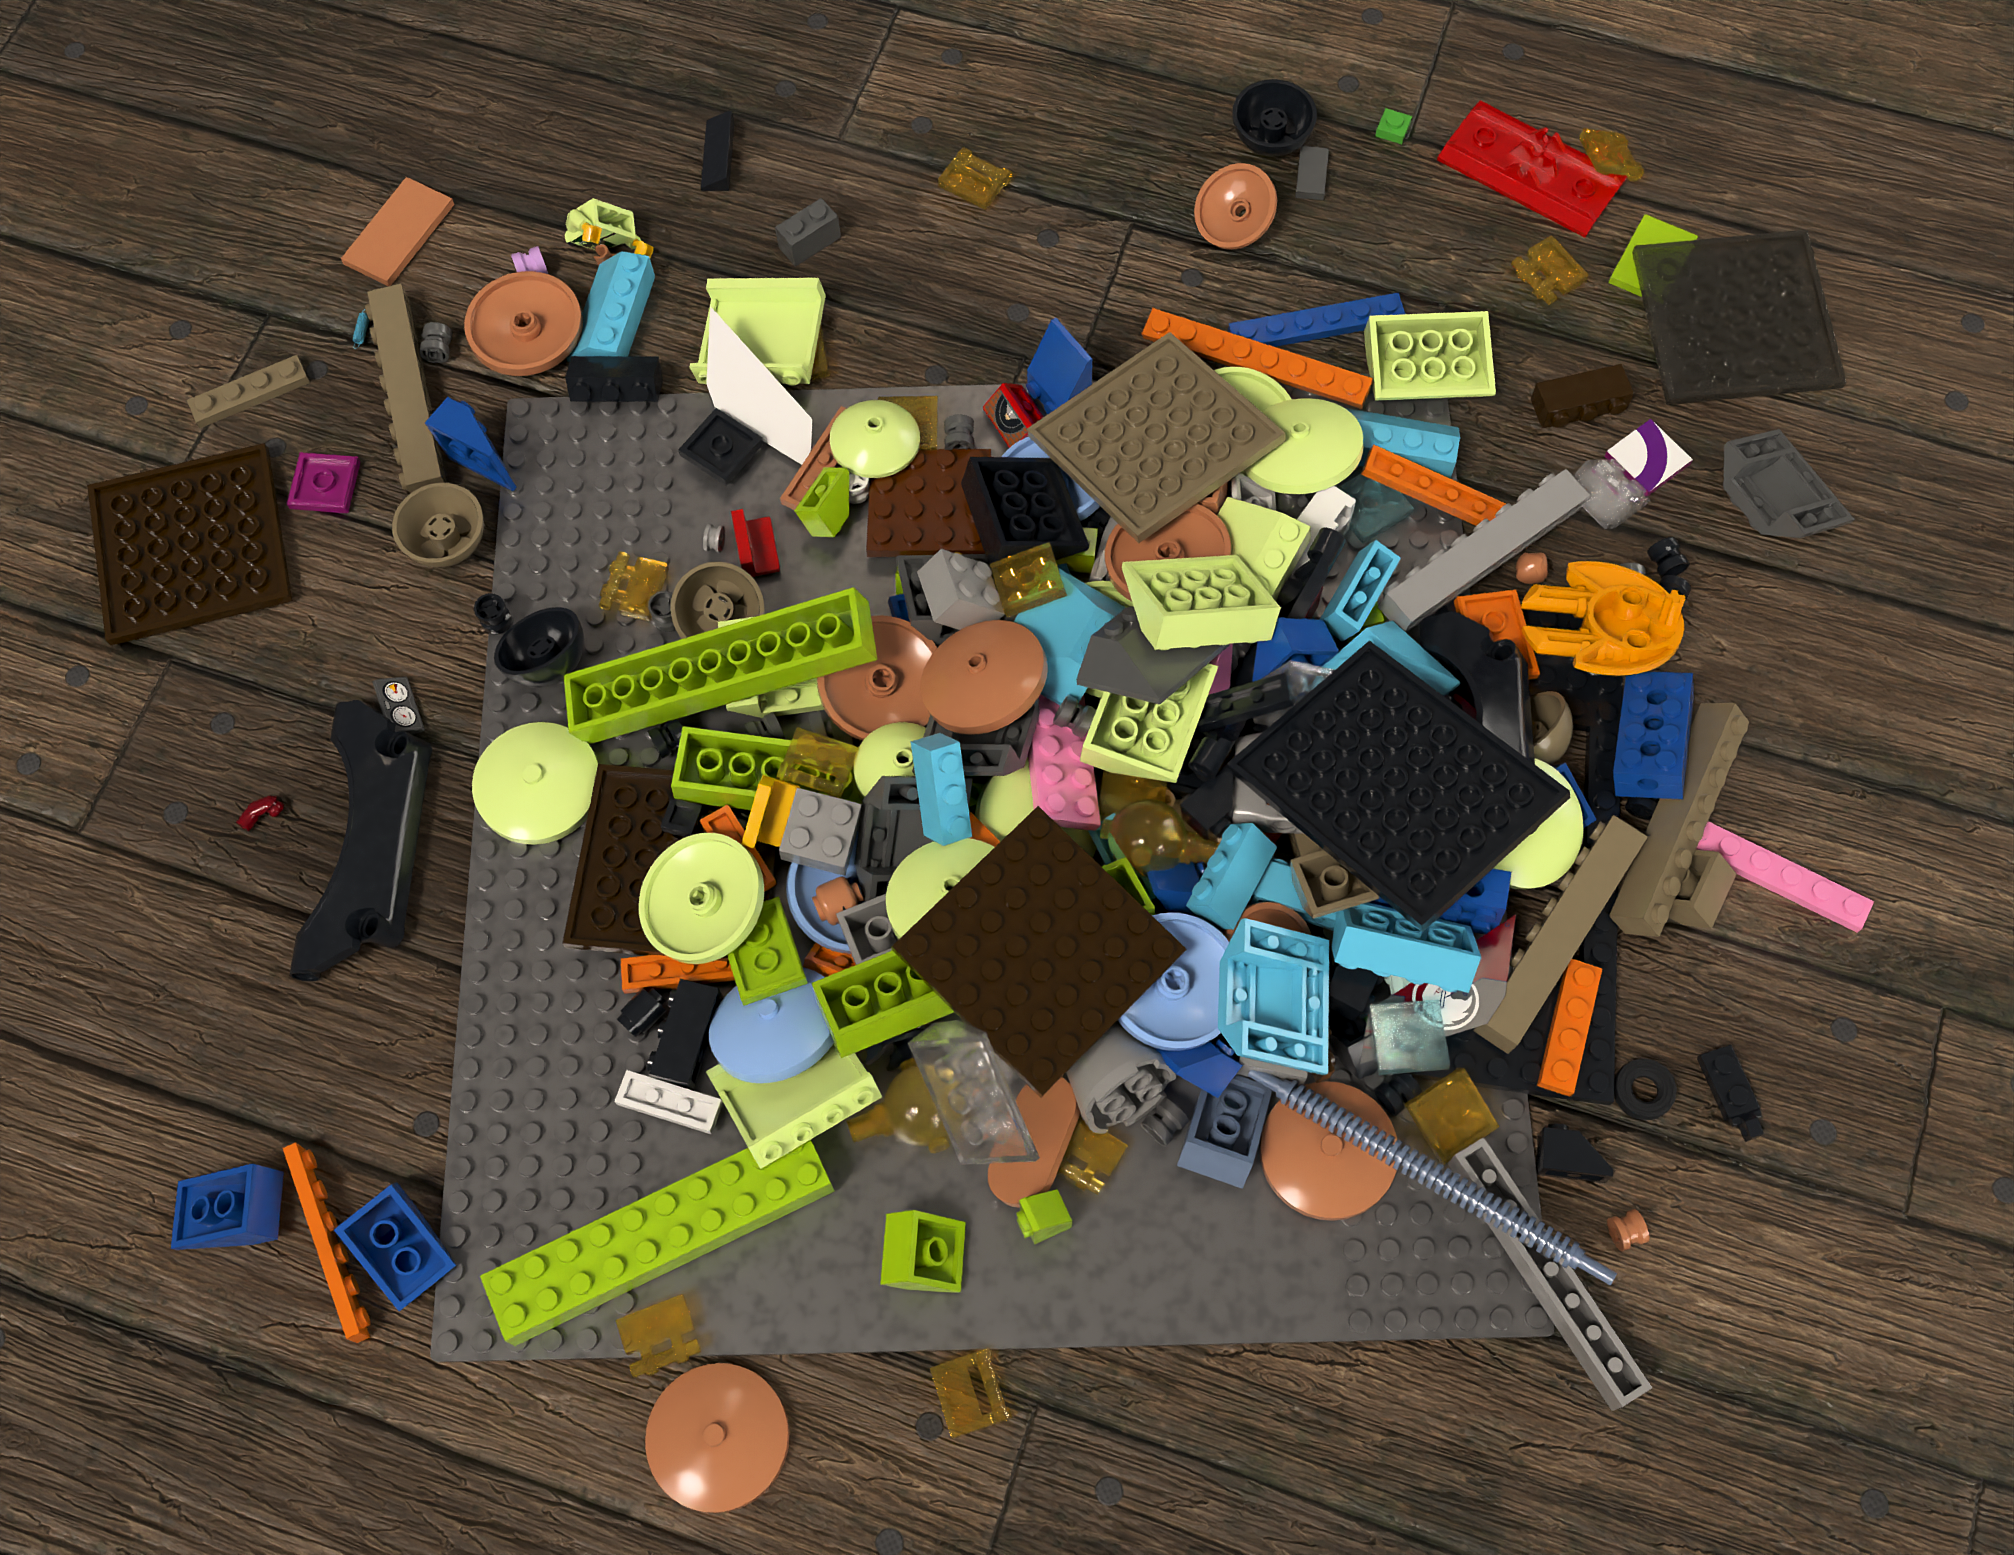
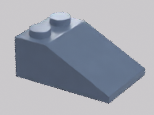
(1226, 1131)

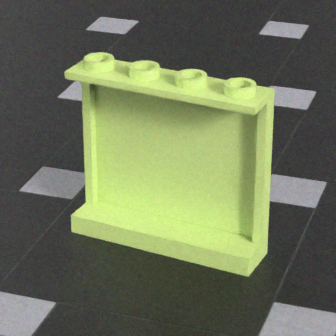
(773, 319)
(795, 1110)

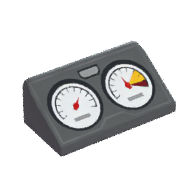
(399, 704)

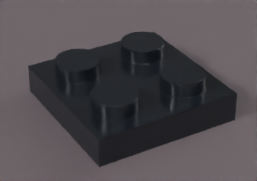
(721, 446)

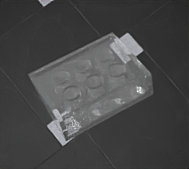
(972, 1094)

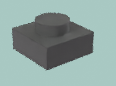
(819, 726)

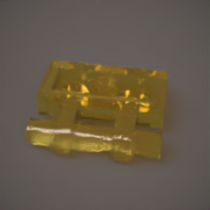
(1555, 264)
(644, 581)
(1098, 1150)
(653, 1326)

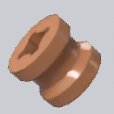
(1628, 1230)

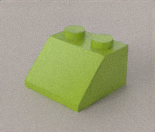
(923, 1252)

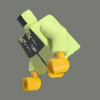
(605, 225)

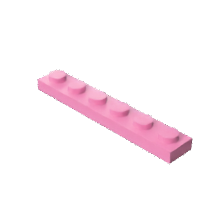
(1788, 878)

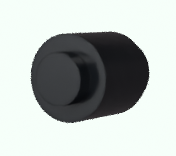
(642, 1011)

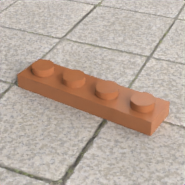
(818, 458)

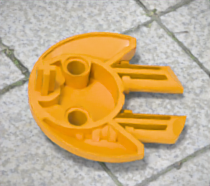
(1626, 623)

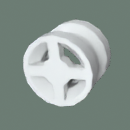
(861, 493)

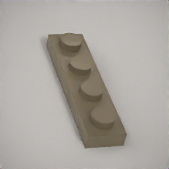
(248, 391)

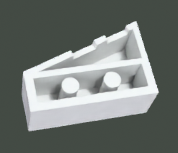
(1327, 509)

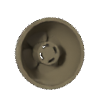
(438, 525)
(701, 590)
(1550, 725)

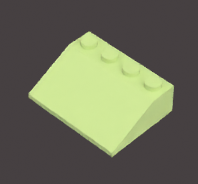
(1430, 355)
(1265, 541)
(1199, 602)
(1145, 736)

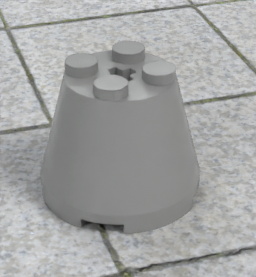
(1118, 1080)

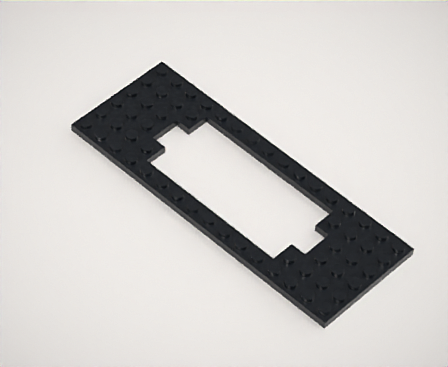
(1596, 709)

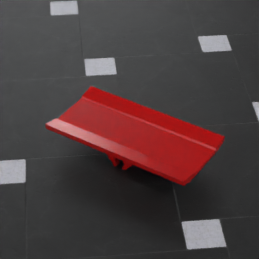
(1530, 168)

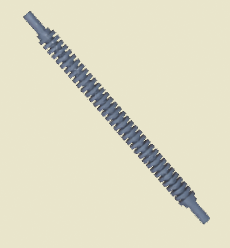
(1573, 1256)

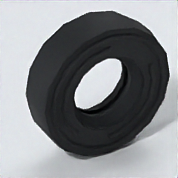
(1655, 1072)

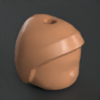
(1532, 568)

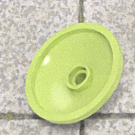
(876, 450)
(880, 752)

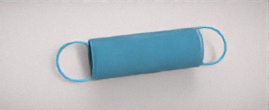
(361, 328)

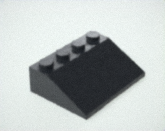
(1021, 506)

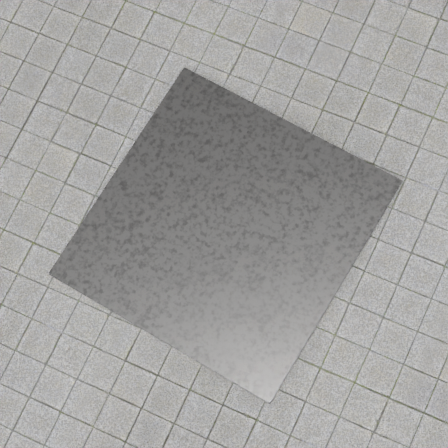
(543, 1054)

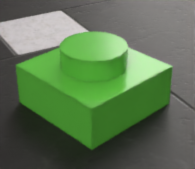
(1393, 126)

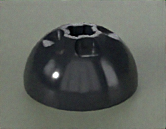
(1274, 117)
(541, 648)

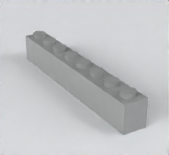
(1483, 551)
(1556, 1287)

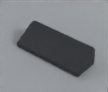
(718, 153)

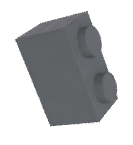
(808, 232)

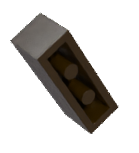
(1582, 396)

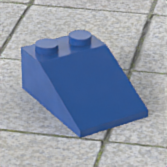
(1058, 368)
(466, 441)
(228, 1208)
(396, 1246)

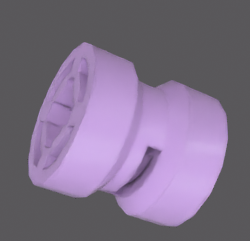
(530, 262)

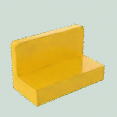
(769, 812)

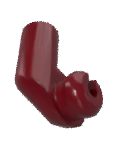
(257, 809)

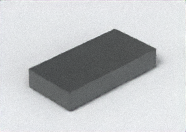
(1312, 173)

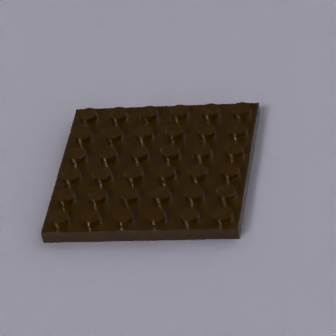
(188, 544)
(617, 852)
(1039, 950)

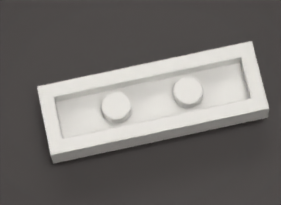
(669, 1102)

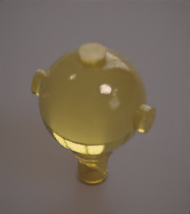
(1153, 837)
(905, 1112)

